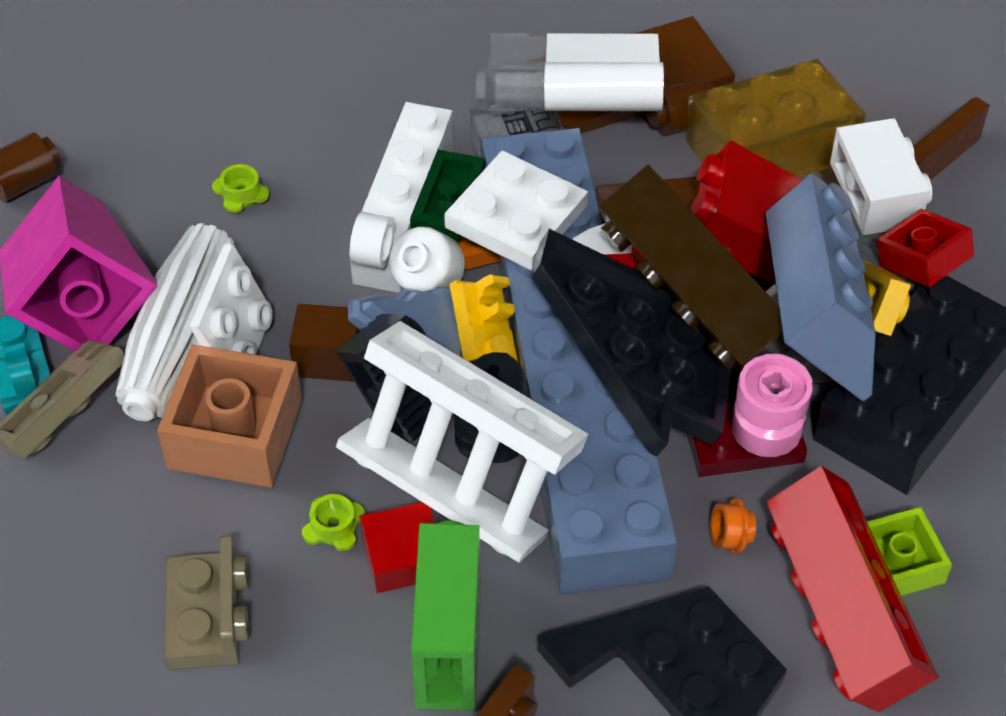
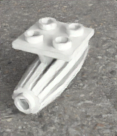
(199, 299)

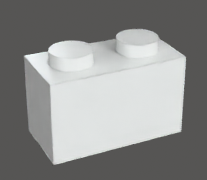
(879, 174)

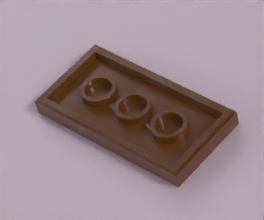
(685, 56)

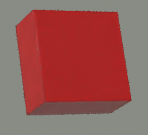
(925, 247)
(392, 544)

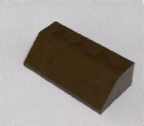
(694, 269)

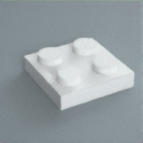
(514, 207)

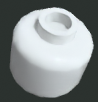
(426, 259)

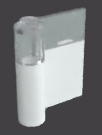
(572, 72)

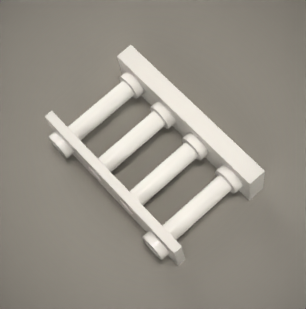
(482, 401)

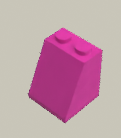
(72, 269)

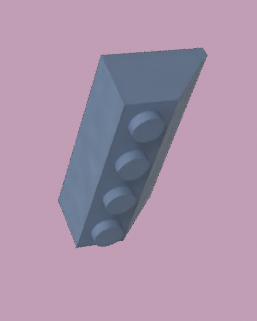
(823, 283)

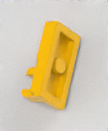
(888, 296)
(483, 317)

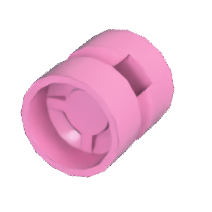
(771, 405)

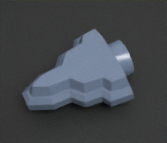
(430, 309)

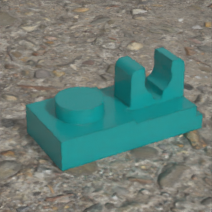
(21, 362)

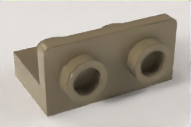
(203, 608)

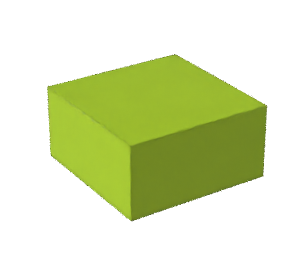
(911, 550)

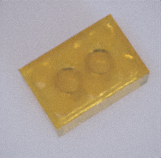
(778, 115)

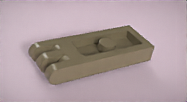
(58, 397)

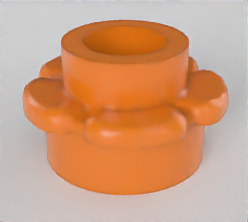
(732, 526)

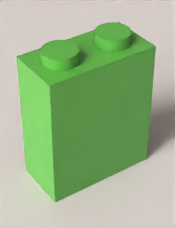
(446, 616)

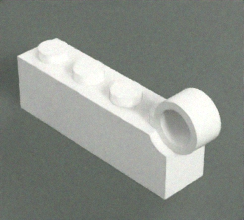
(396, 191)

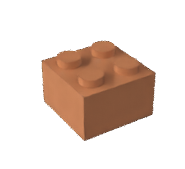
(230, 415)

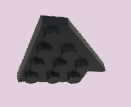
(634, 342)

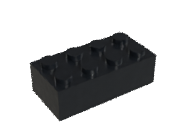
(922, 384)

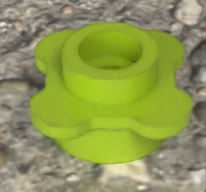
(240, 188)
(333, 509)

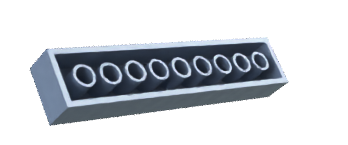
(609, 502)

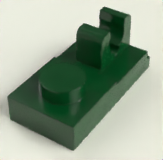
(444, 184)

